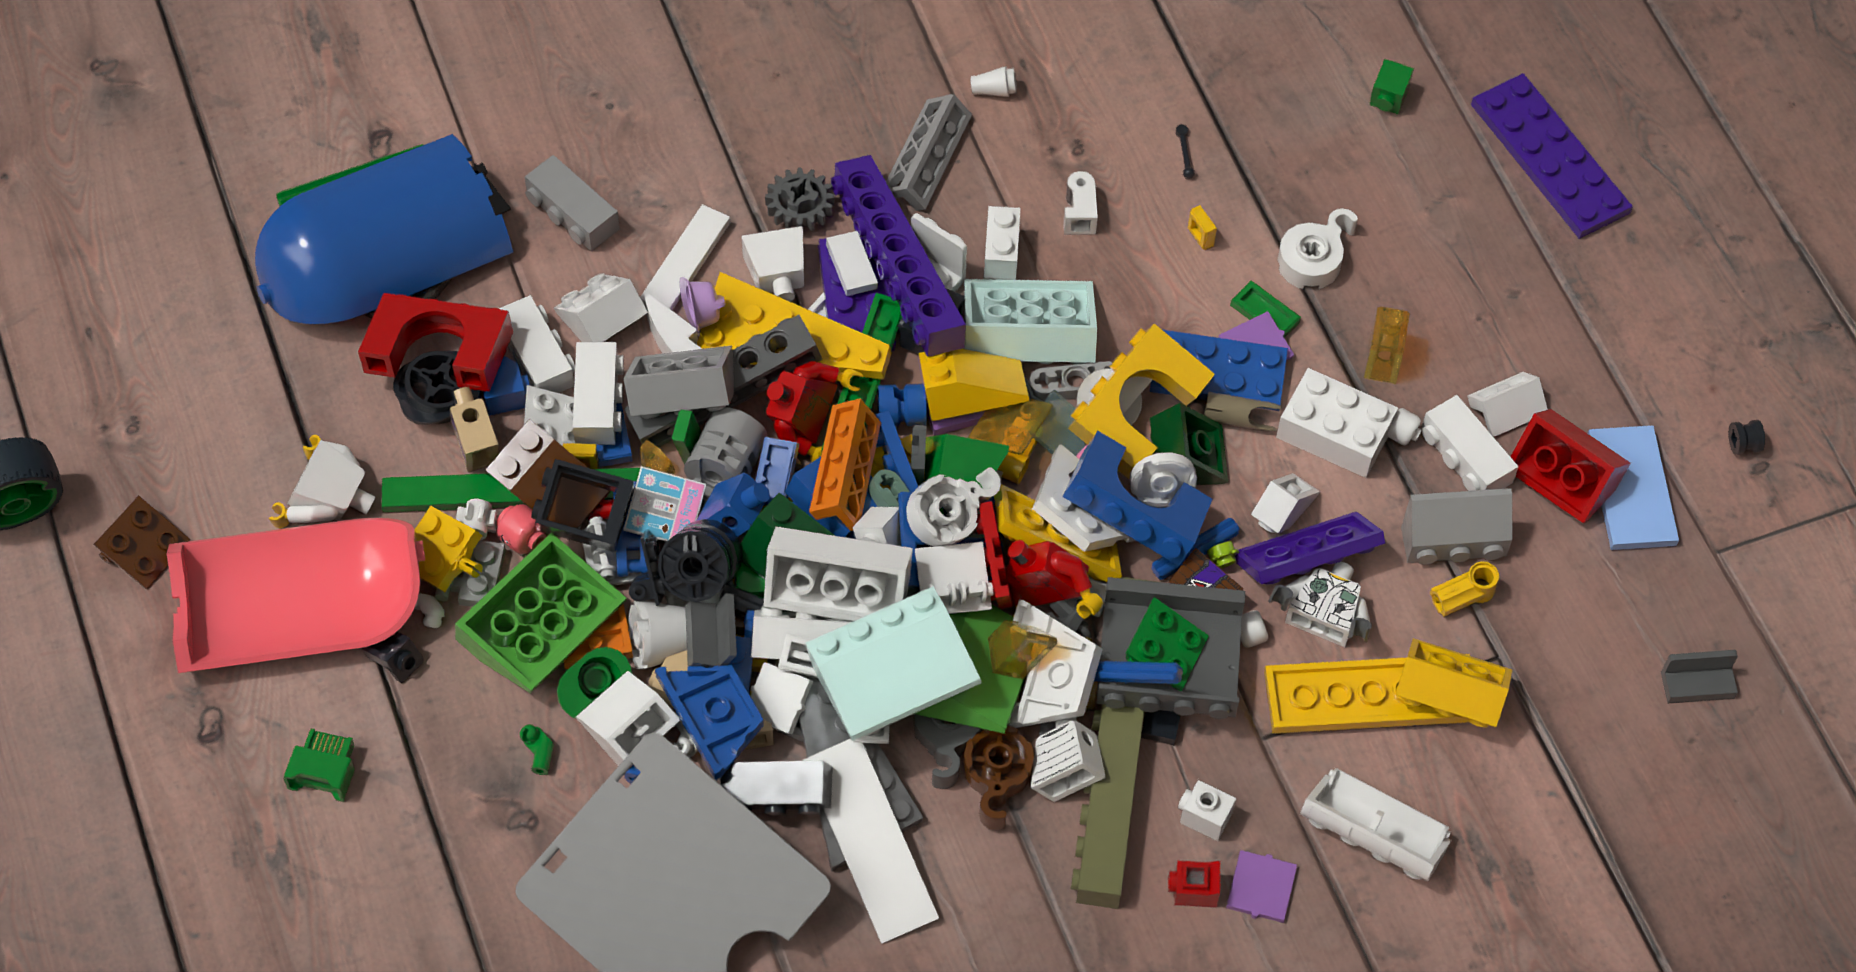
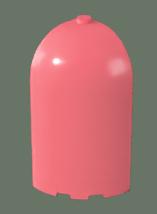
(292, 591)

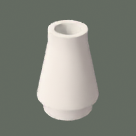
(995, 82)

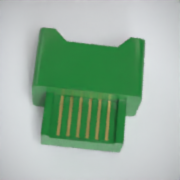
(321, 764)

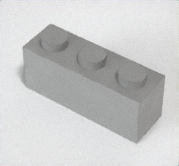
(571, 203)

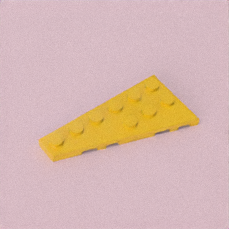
(755, 311)

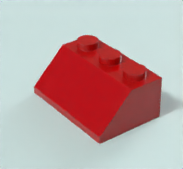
(1567, 464)

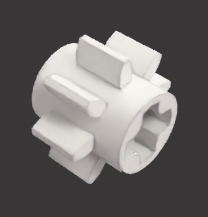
(478, 516)

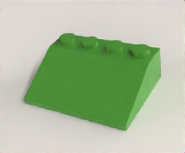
(538, 614)
(992, 701)

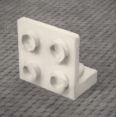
(943, 249)

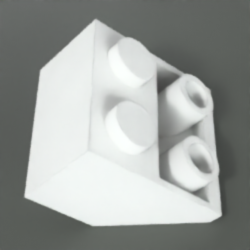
(601, 308)
(626, 716)

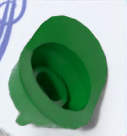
(590, 678)

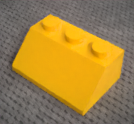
(1454, 683)

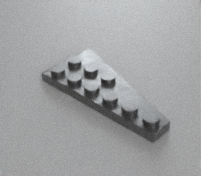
(824, 729)

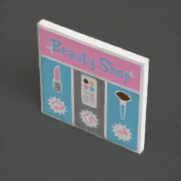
(663, 504)

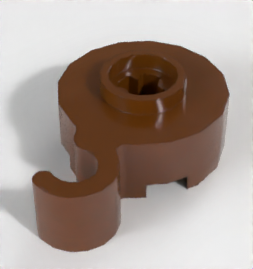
(997, 781)

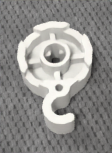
(1314, 252)
(957, 498)

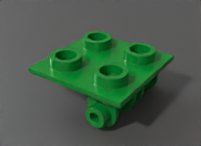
(1167, 639)

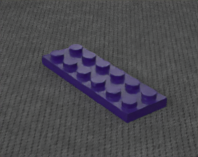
(1551, 155)

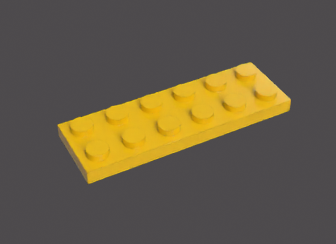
(1342, 697)

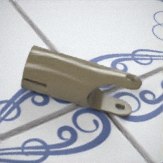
(1235, 410)

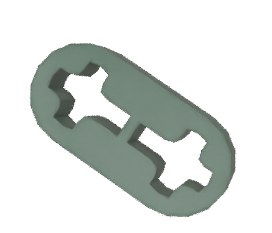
(883, 496)

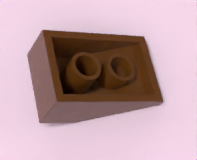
(521, 471)

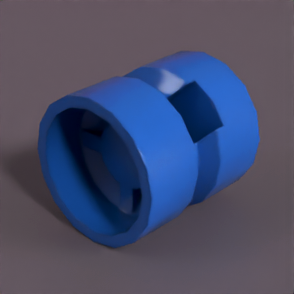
(904, 404)

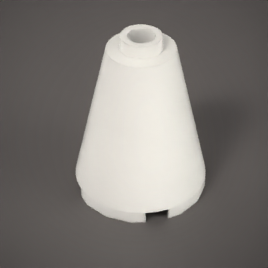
(656, 632)

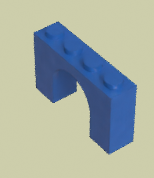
(1099, 491)

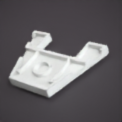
(1071, 520)
(1062, 679)

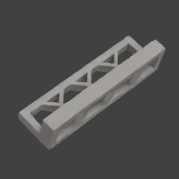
(930, 152)

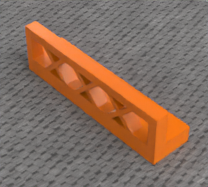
(842, 459)

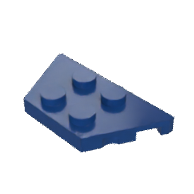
(713, 711)

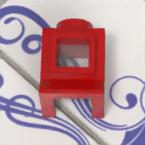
(1195, 883)

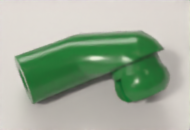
(540, 745)

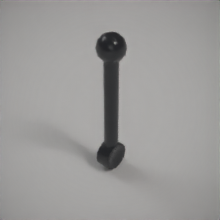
(1182, 132)

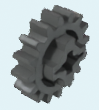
(797, 196)

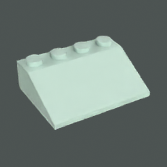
(1031, 319)
(892, 663)

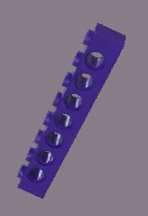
(899, 256)

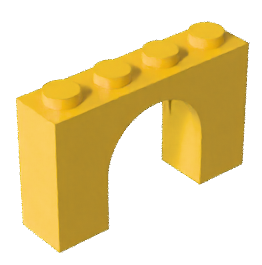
(1152, 357)

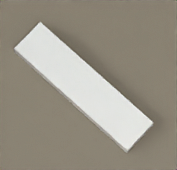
(687, 255)

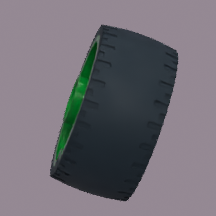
(27, 481)

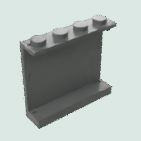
(1214, 678)

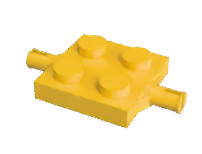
(446, 548)

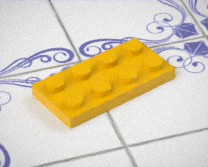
(1020, 522)

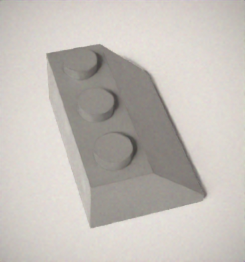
(680, 381)
(1458, 526)

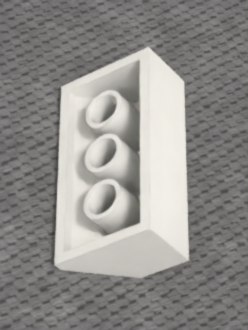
(834, 574)

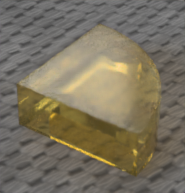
(653, 457)

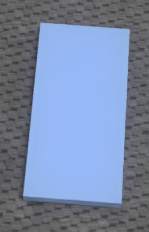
(1640, 507)

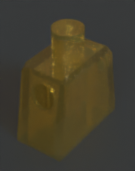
(1387, 334)

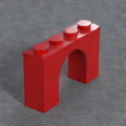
(405, 319)

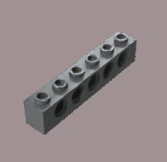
(747, 382)

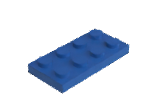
(1238, 367)

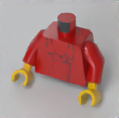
(802, 402)
(1049, 574)

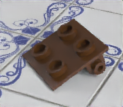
(139, 542)

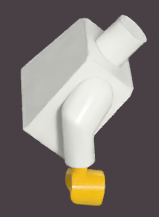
(325, 486)

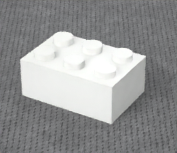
(1336, 422)

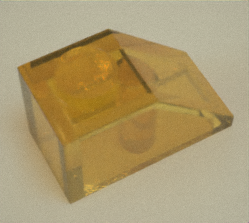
(1018, 648)

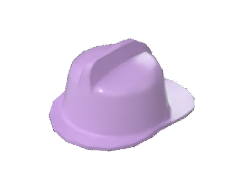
(700, 303)

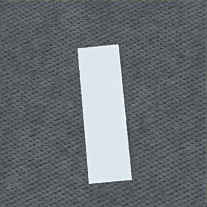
(874, 844)

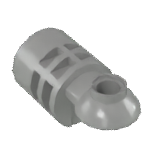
(725, 449)

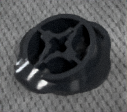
(432, 377)

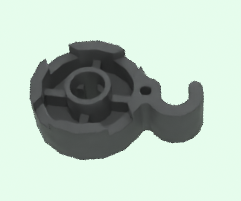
(945, 744)

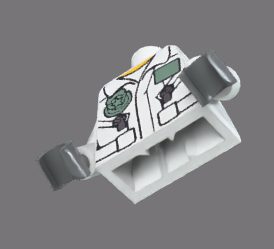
(1326, 604)

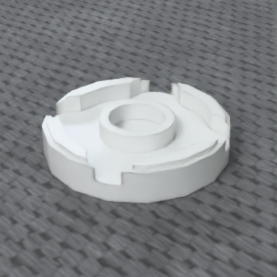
(1160, 477)

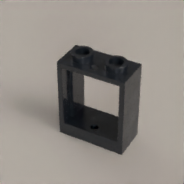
(551, 480)

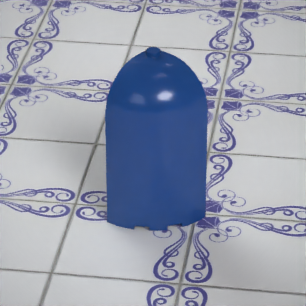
(377, 234)

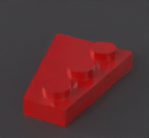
(993, 554)

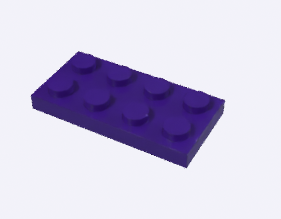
(844, 309)
(1309, 548)

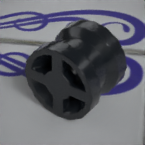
(1746, 437)

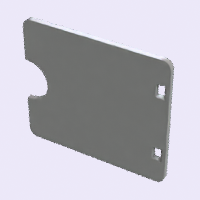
(669, 871)

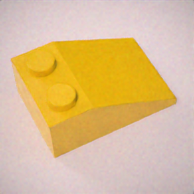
(971, 382)

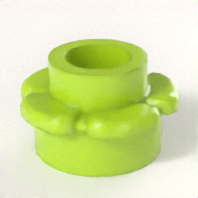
(1223, 554)

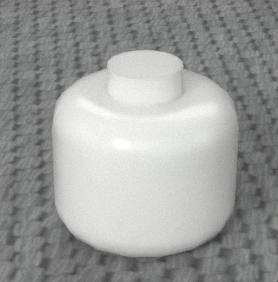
(1404, 427)
(1253, 629)

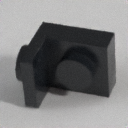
(397, 655)

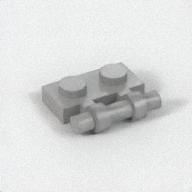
(473, 589)

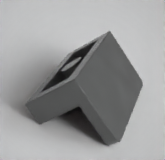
(711, 632)
(1699, 676)

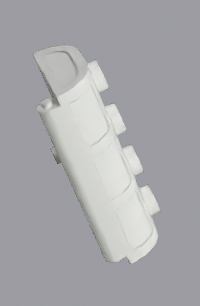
(1377, 823)

